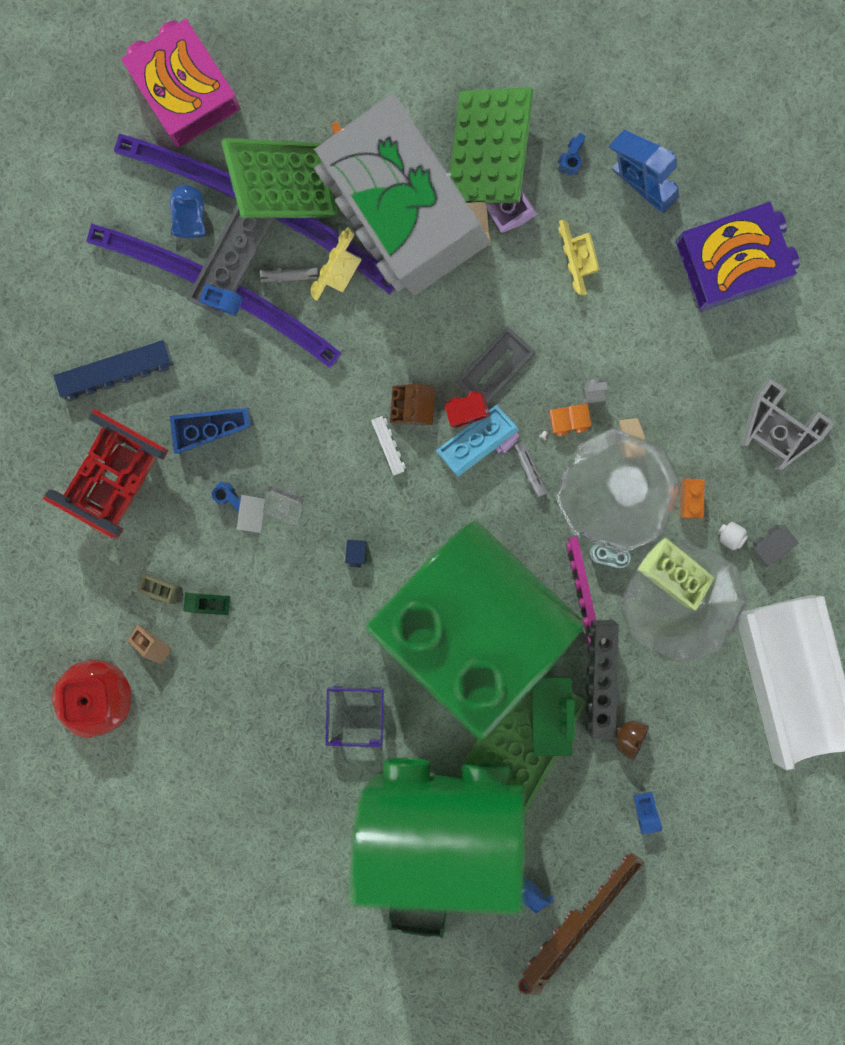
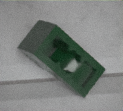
(206, 603)

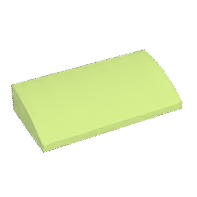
(676, 574)

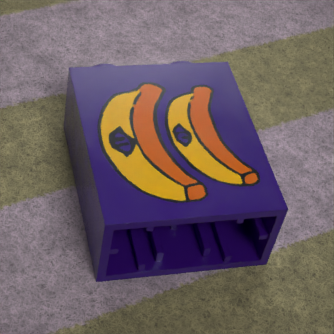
(737, 256)

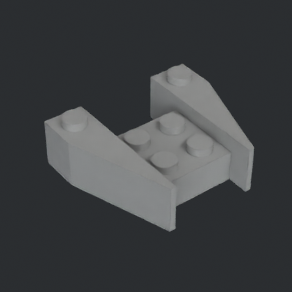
(778, 430)

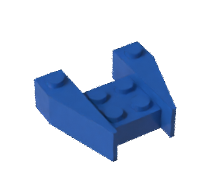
(646, 169)

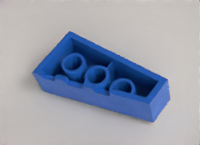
(204, 427)

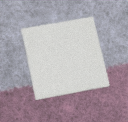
(250, 514)

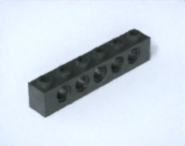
(609, 668)

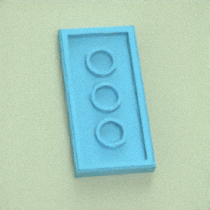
(477, 441)

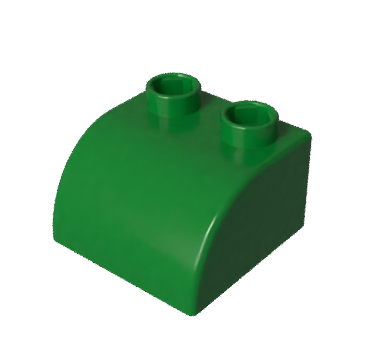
(475, 628)
(439, 839)

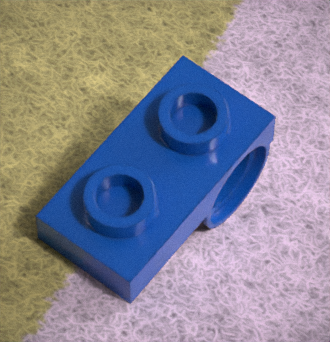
(574, 145)
(221, 299)
(230, 496)
(647, 813)

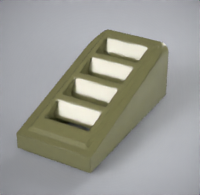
(169, 598)

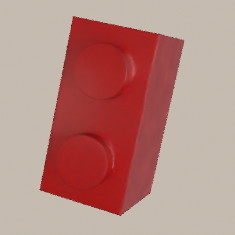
(467, 409)

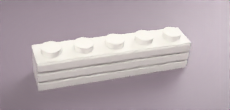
(384, 436)

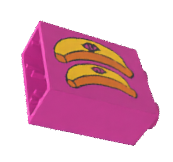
(180, 82)

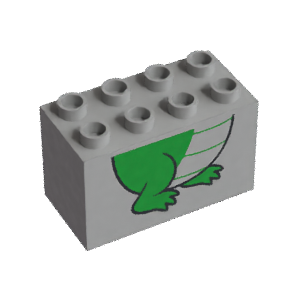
(400, 196)

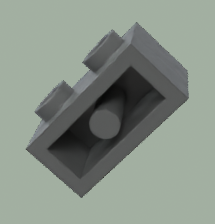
(773, 545)

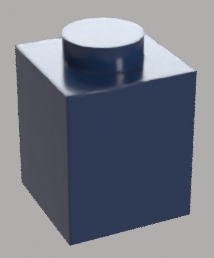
(356, 553)

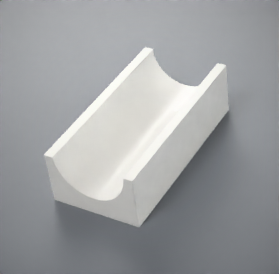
(796, 678)

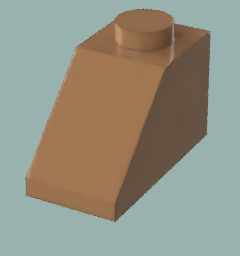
(149, 645)

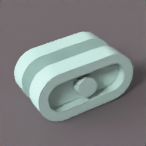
(608, 556)

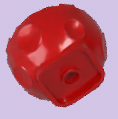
(106, 694)

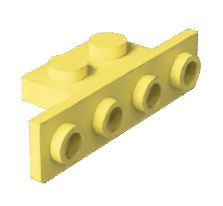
(580, 254)
(339, 267)

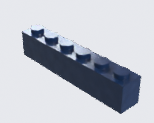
(113, 370)

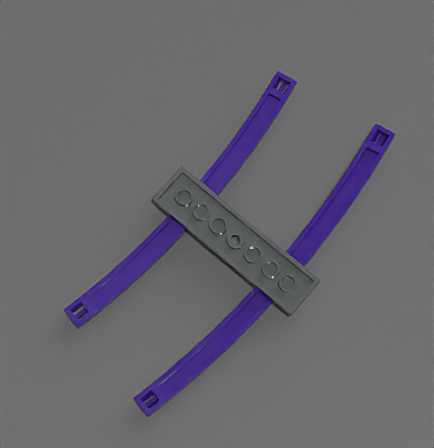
(229, 259)

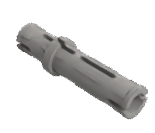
(288, 274)
(534, 477)

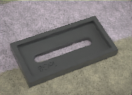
(506, 340)

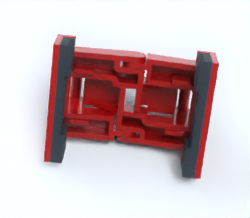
(127, 465)

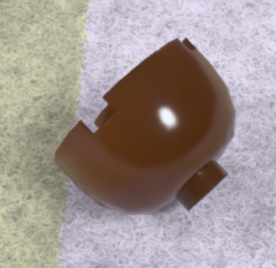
(631, 738)

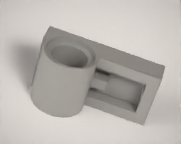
(594, 391)

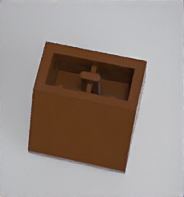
(412, 404)

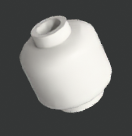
(732, 536)

